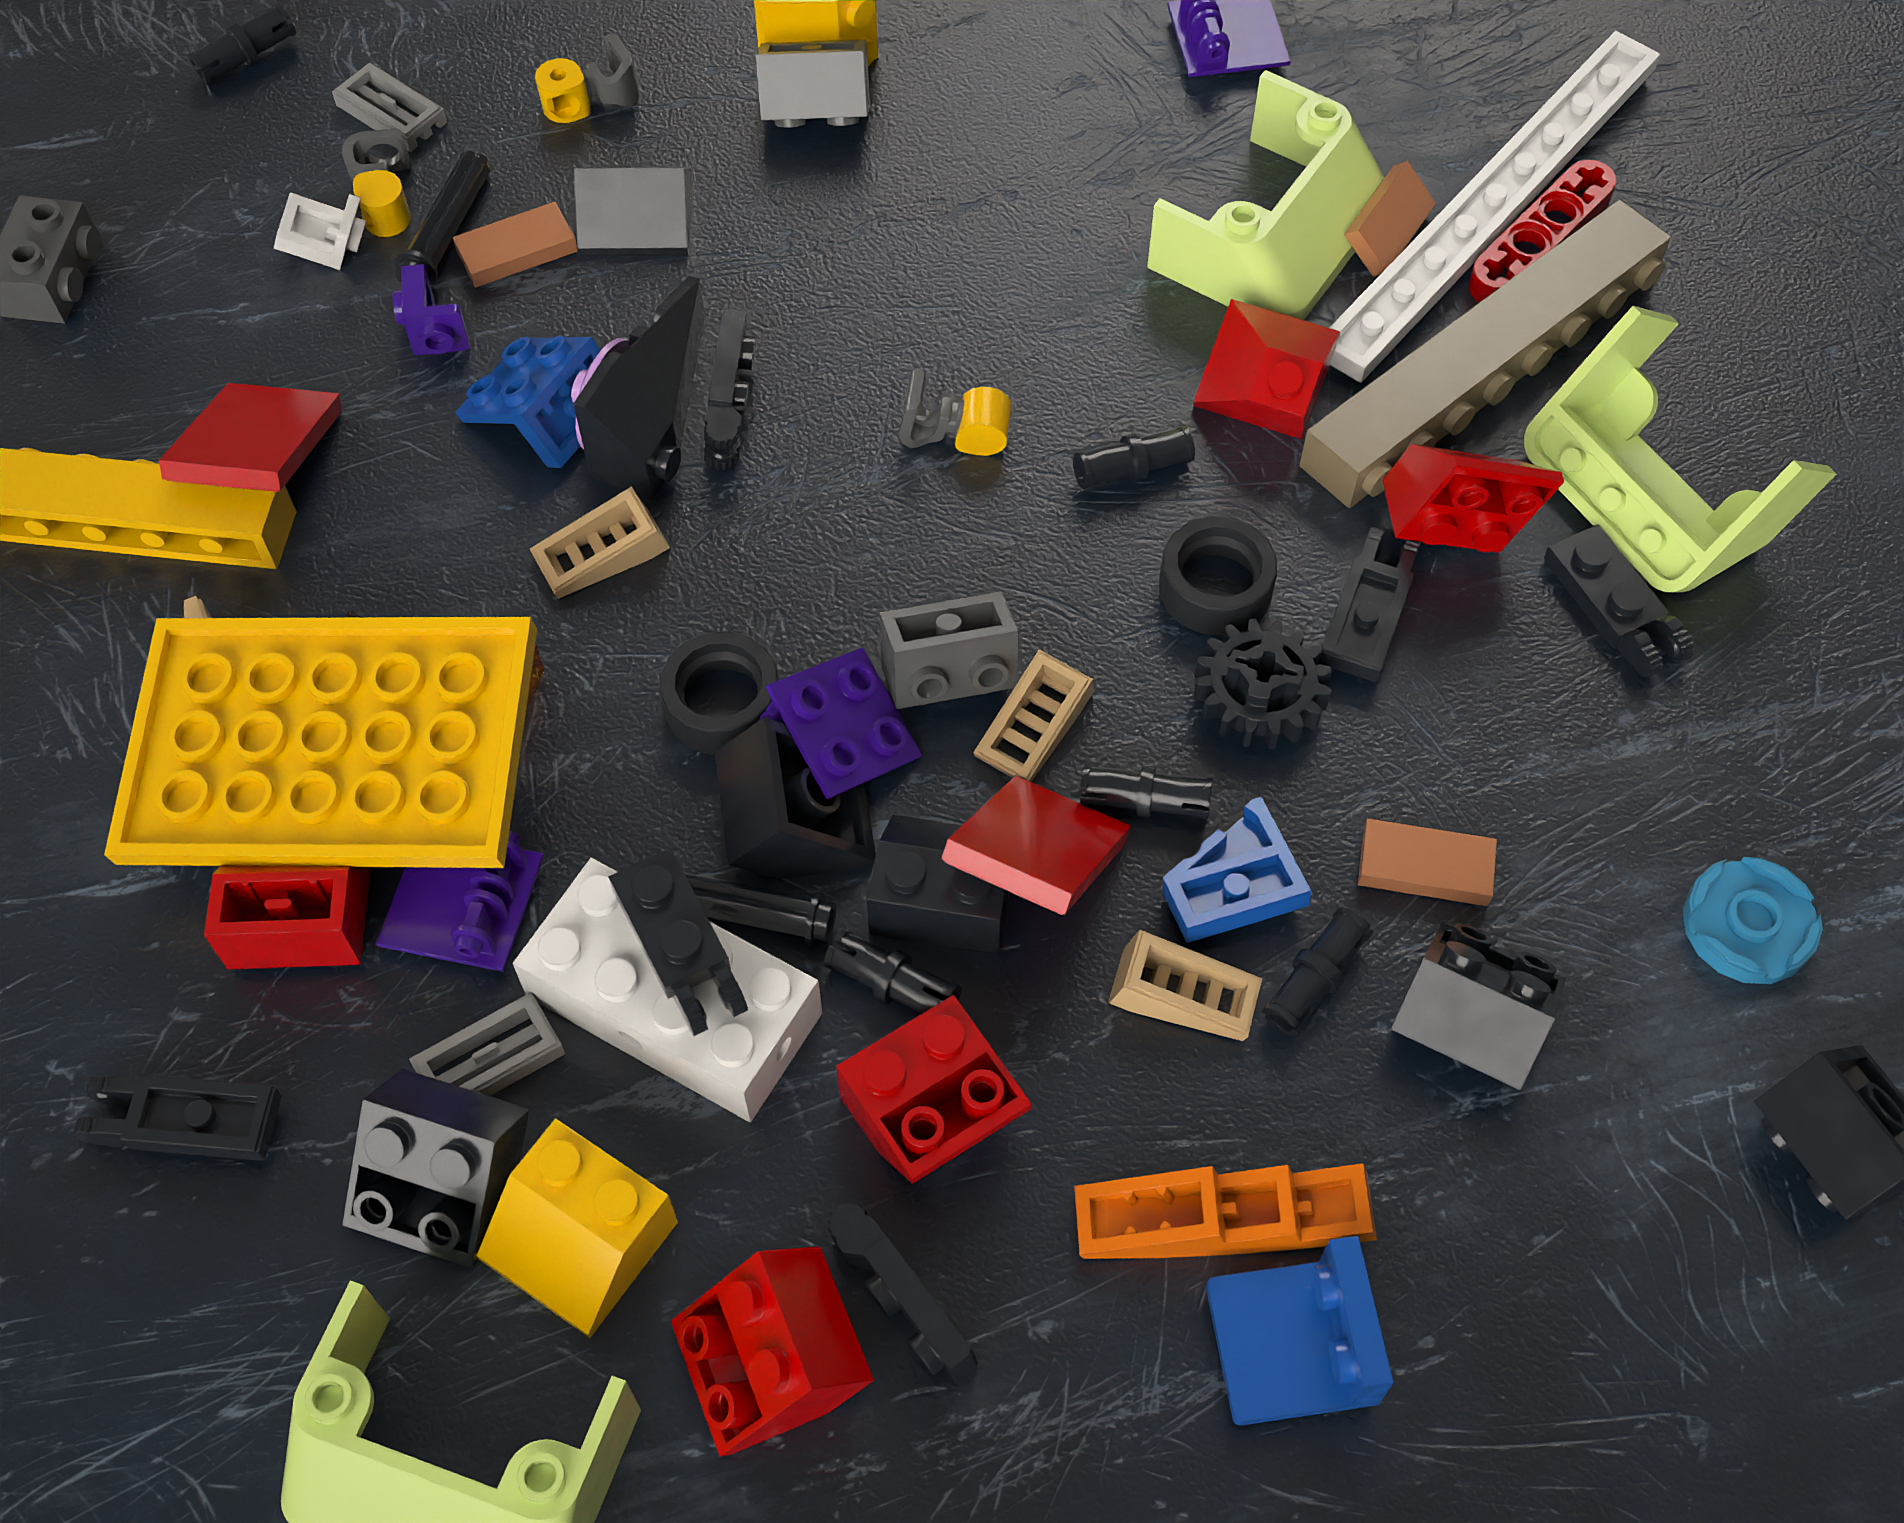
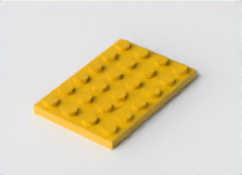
(325, 742)

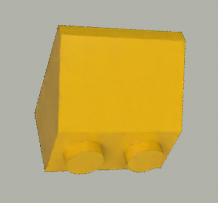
(817, 21)
(575, 1227)

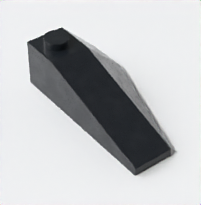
(640, 399)

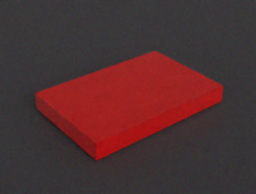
(251, 437)
(1036, 844)

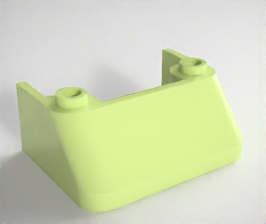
(1298, 248)
(1629, 490)
(347, 1479)

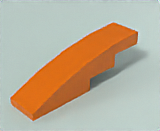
(1223, 1213)

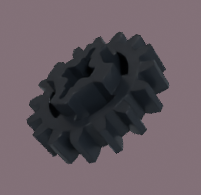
(1262, 683)

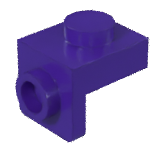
(428, 326)

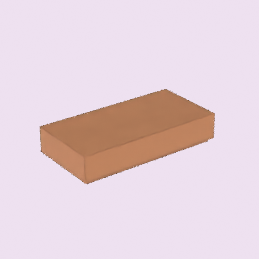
(1390, 218)
(515, 244)
(1427, 862)

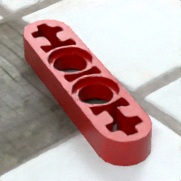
(1540, 230)

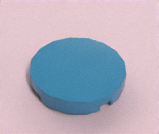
(1752, 920)

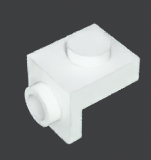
(319, 230)

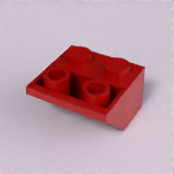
(1464, 497)
(287, 915)
(929, 1090)
(770, 1348)

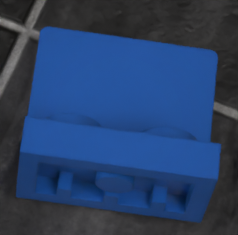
(534, 393)
(1300, 1337)

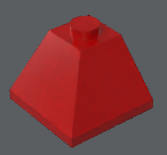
(1266, 368)

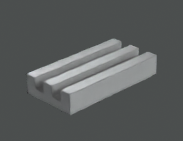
(382, 112)
(484, 1030)

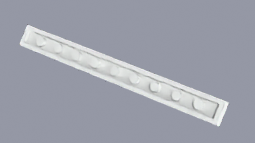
(1488, 204)

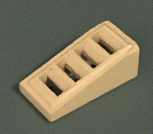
(625, 553)
(1057, 675)
(1156, 1002)

